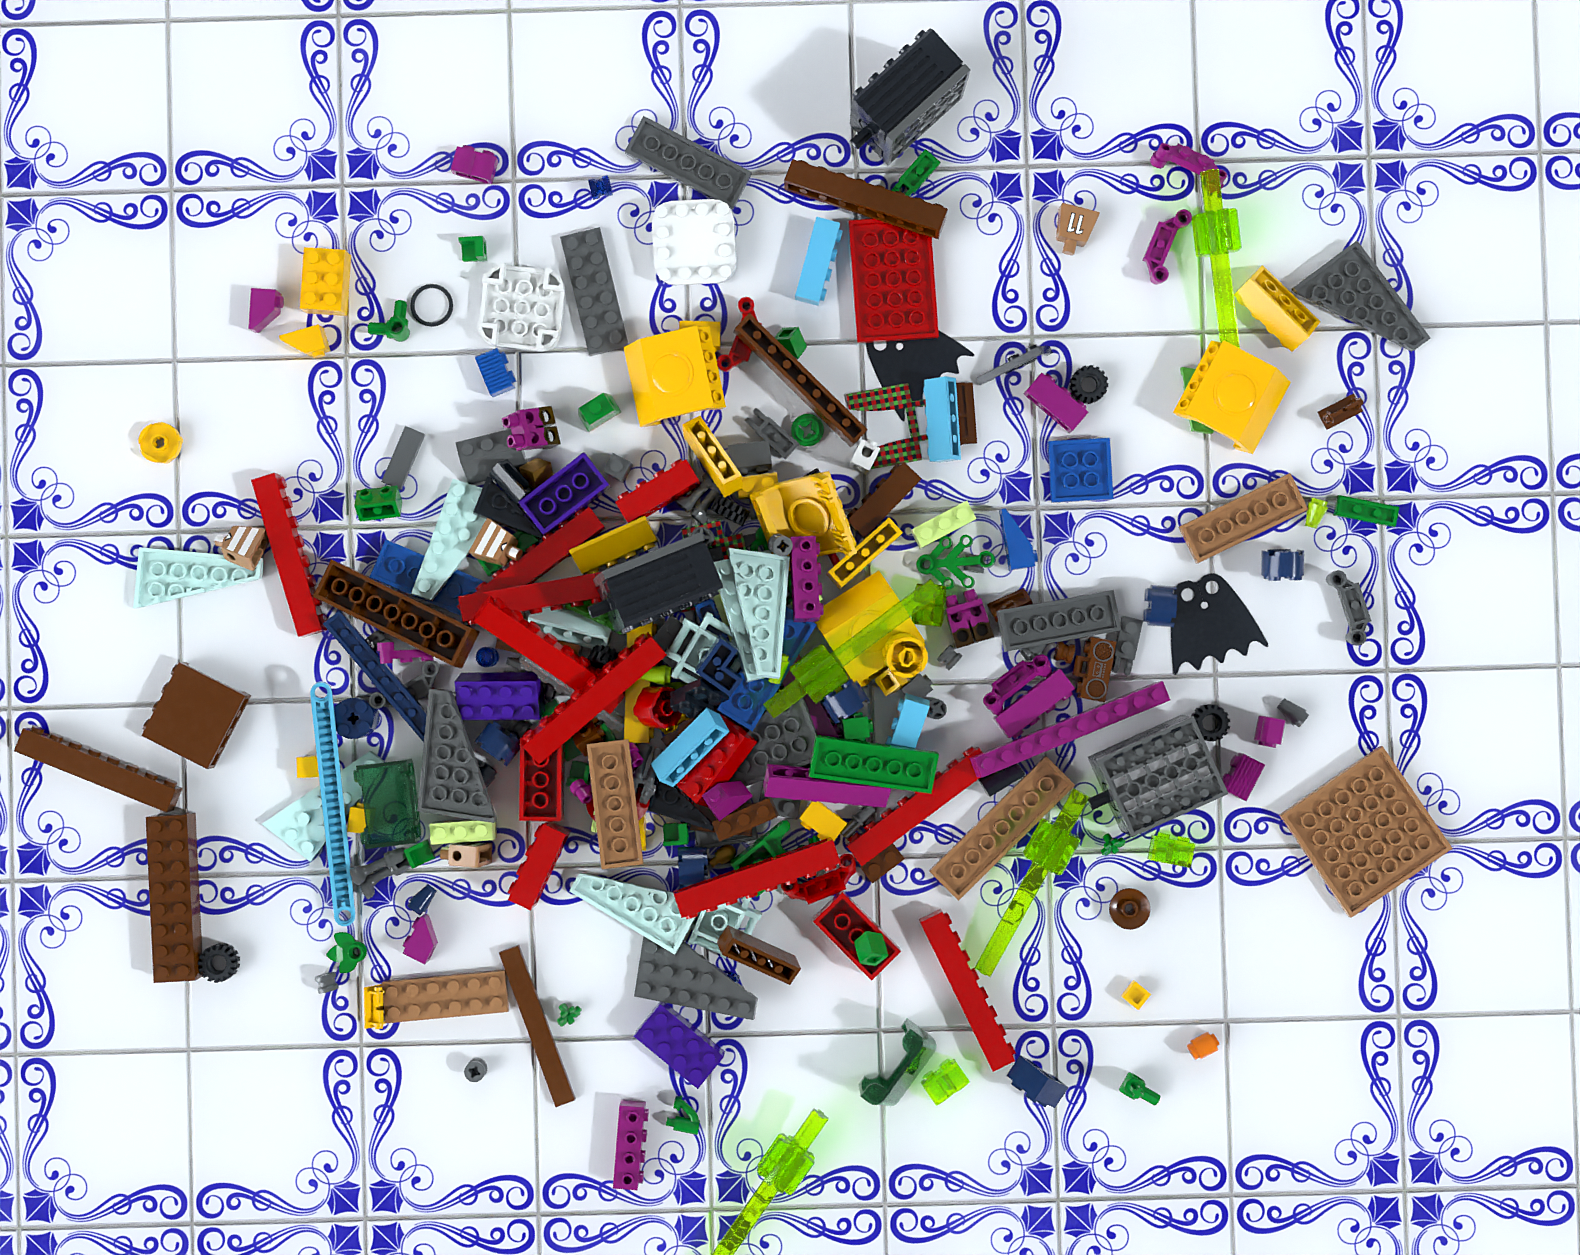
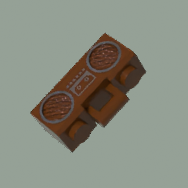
(1097, 671)

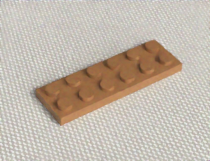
(1243, 518)
(615, 804)
(445, 996)

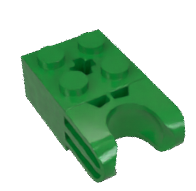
(763, 848)

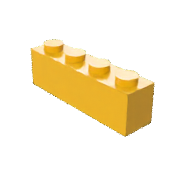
(712, 456)
(866, 553)

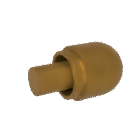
(723, 855)

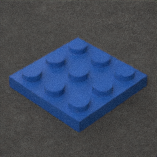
(1080, 470)

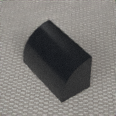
(511, 481)
(1001, 779)

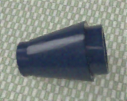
(420, 902)

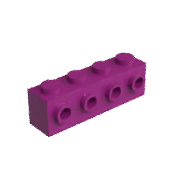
(804, 579)
(629, 1145)

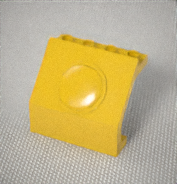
(674, 374)
(1233, 394)
(805, 509)
(853, 612)

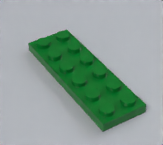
(873, 764)

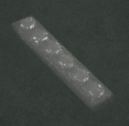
(611, 720)

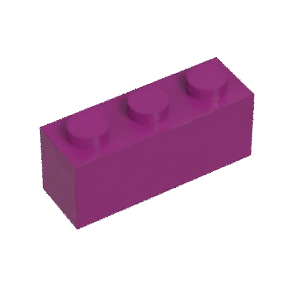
(1056, 402)

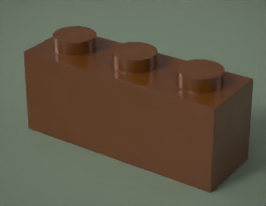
(745, 818)

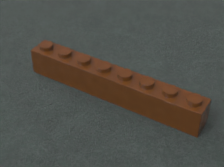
(865, 198)
(800, 380)
(98, 769)

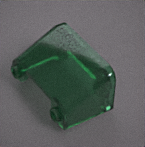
(389, 803)
(919, 1049)

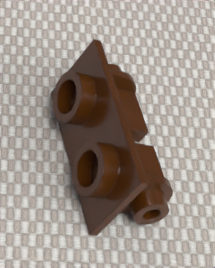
(1340, 411)

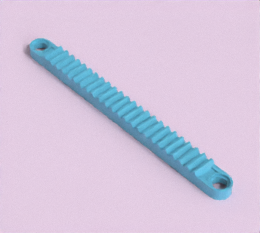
(332, 803)

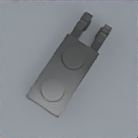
(771, 431)
(1127, 643)

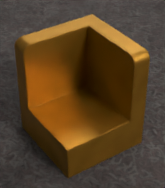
(536, 471)

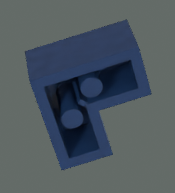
(714, 666)
(1038, 1084)

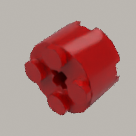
(654, 708)

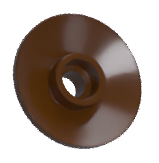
(1136, 916)

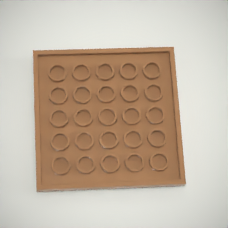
(1365, 831)

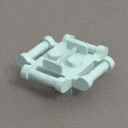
(697, 646)
(712, 924)

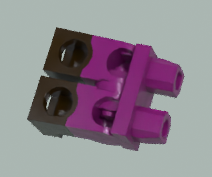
(531, 429)
(964, 614)

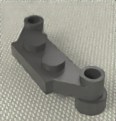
(1353, 606)
(418, 686)

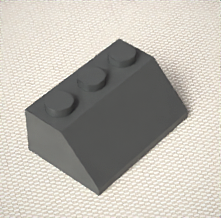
(484, 452)

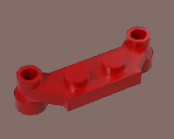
(739, 351)
(825, 884)

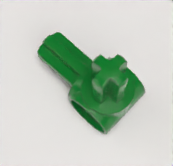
(388, 328)
(1135, 1088)

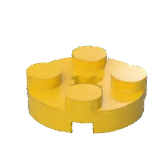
(148, 444)

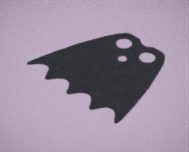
(916, 362)
(1212, 630)

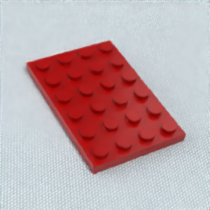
(892, 282)

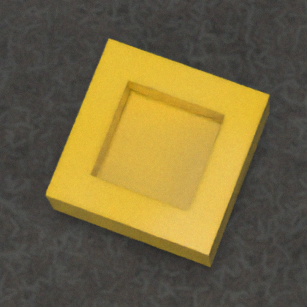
(1135, 995)

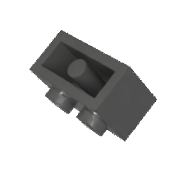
(751, 457)

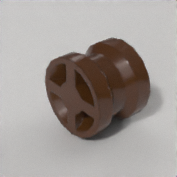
(1064, 652)

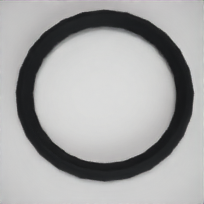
(412, 305)

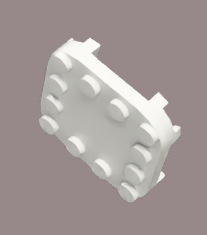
(694, 242)
(522, 308)

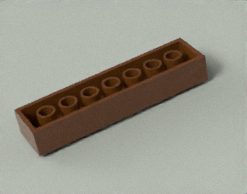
(396, 614)
(174, 897)

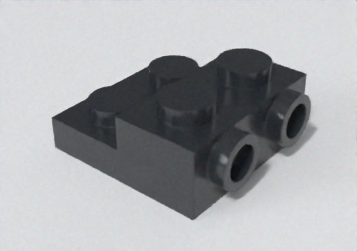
(696, 697)

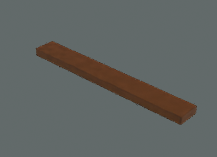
(537, 1025)

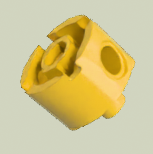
(905, 655)

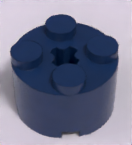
(1282, 563)
(1161, 605)
(845, 701)
(361, 728)
(498, 743)
(691, 865)

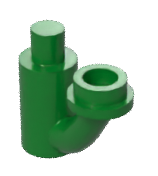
(682, 1124)

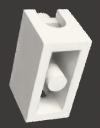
(863, 461)

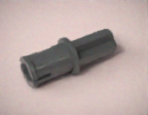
(857, 821)

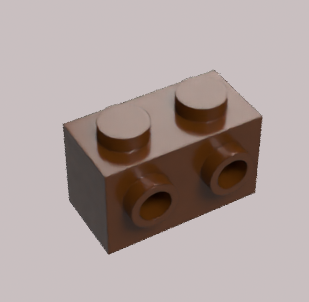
(589, 734)

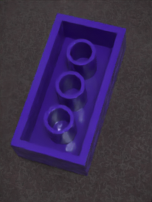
(564, 494)
(500, 696)
(679, 1044)

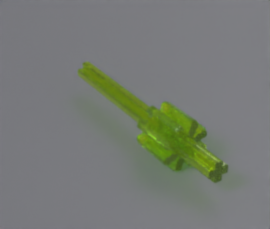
(1215, 236)
(821, 671)
(1050, 851)
(784, 1169)

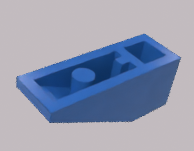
(1017, 547)

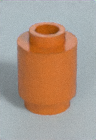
(1203, 1045)

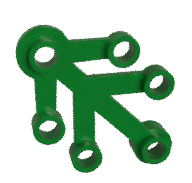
(951, 562)

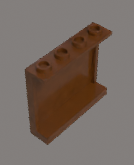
(195, 715)

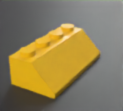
(1277, 308)
(614, 546)

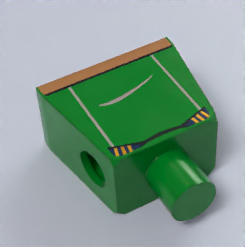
(598, 411)

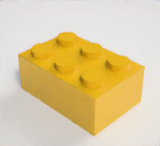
(325, 281)

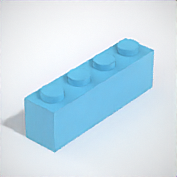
(817, 261)
(942, 419)
(909, 722)
(689, 747)

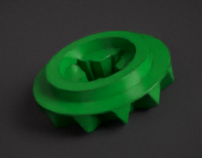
(803, 421)

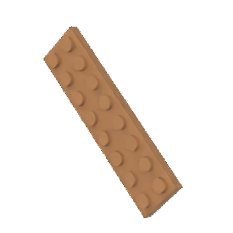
(1002, 828)

